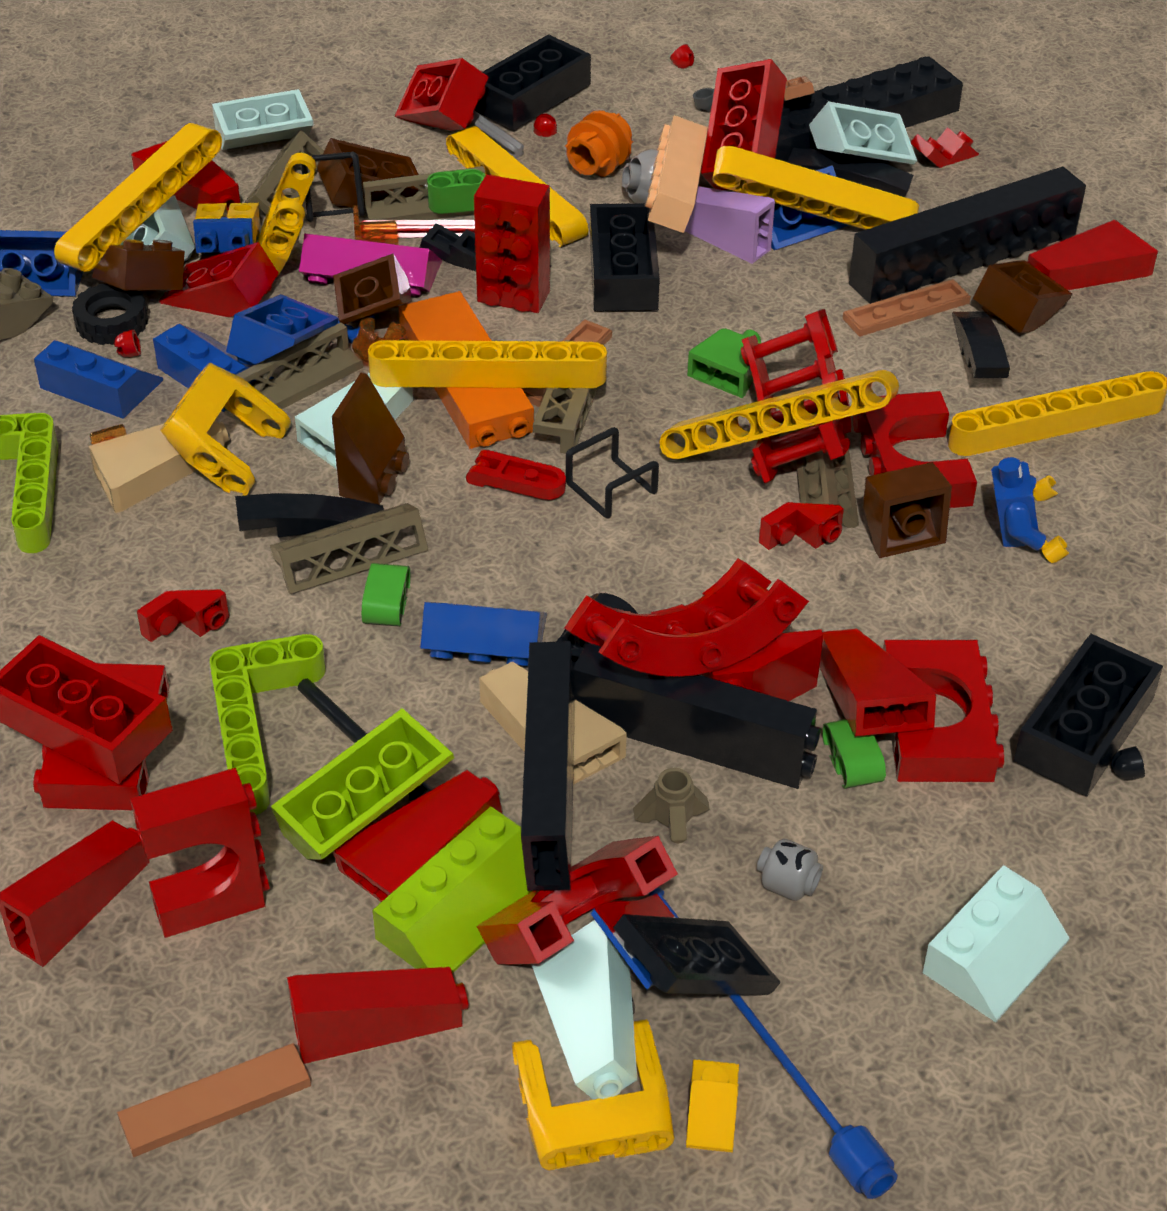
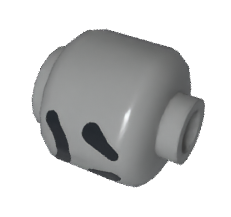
(790, 869)

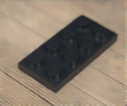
(695, 955)

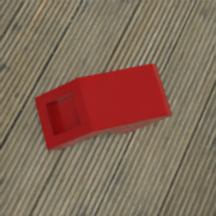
(946, 149)
(809, 521)
(193, 608)

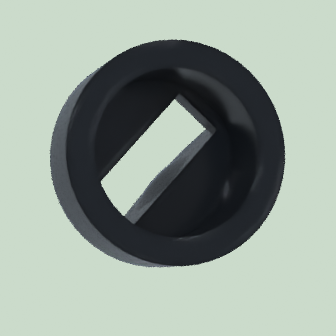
(1128, 764)

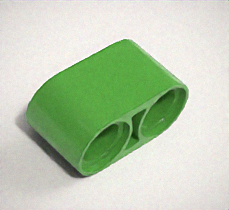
(453, 190)
(385, 594)
(854, 757)

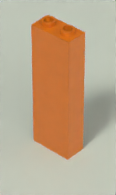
(478, 413)

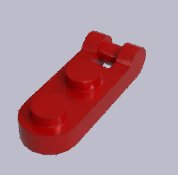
(517, 475)

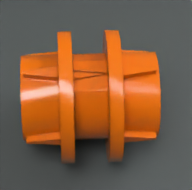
(599, 143)

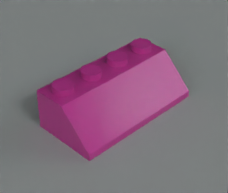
(332, 255)

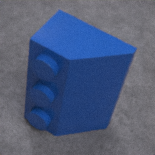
(796, 226)
(34, 257)
(274, 327)
(186, 352)
(93, 379)
(480, 631)

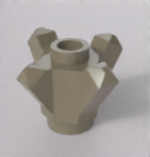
(672, 803)

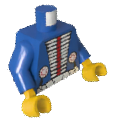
(1016, 508)

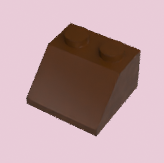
(142, 266)
(371, 289)
(1020, 295)
(907, 509)

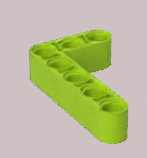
(35, 446)
(254, 669)

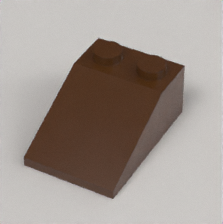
(374, 165)
(367, 444)

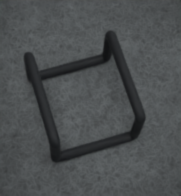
(310, 214)
(631, 474)

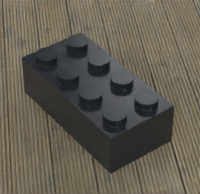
(533, 81)
(623, 258)
(1087, 714)

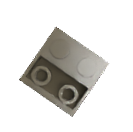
(20, 303)

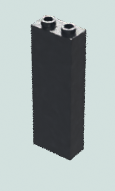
(702, 718)
(548, 767)

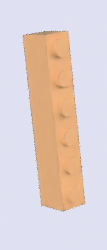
(676, 173)

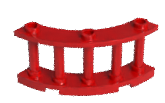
(824, 437)
(695, 636)

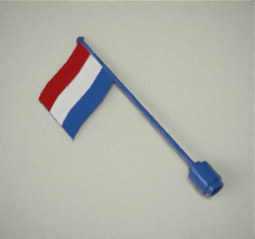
(852, 1148)

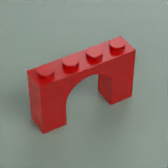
(913, 418)
(960, 750)
(73, 786)
(198, 813)
(537, 922)

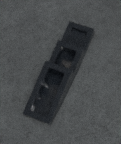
(854, 169)
(452, 247)
(981, 344)
(298, 512)

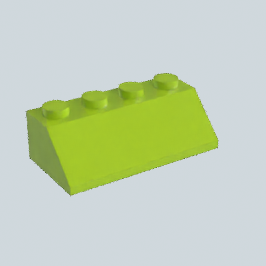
(359, 785)
(437, 909)

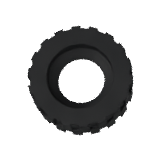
(104, 298)

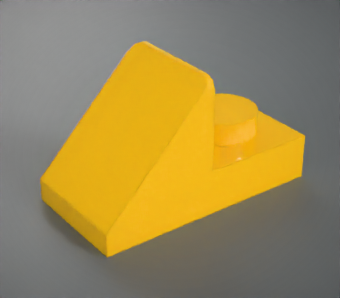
(712, 1105)

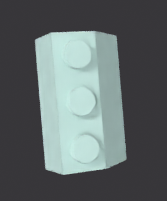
(261, 119)
(862, 133)
(166, 224)
(996, 944)

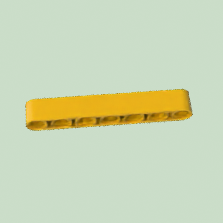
(477, 149)
(808, 189)
(138, 196)
(487, 364)
(792, 407)
(1057, 413)

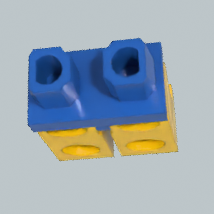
(224, 231)

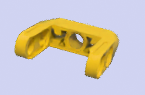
(281, 222)
(197, 411)
(596, 1127)

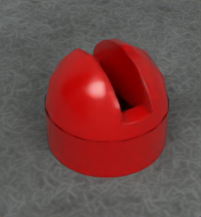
(683, 57)
(545, 125)
(128, 344)

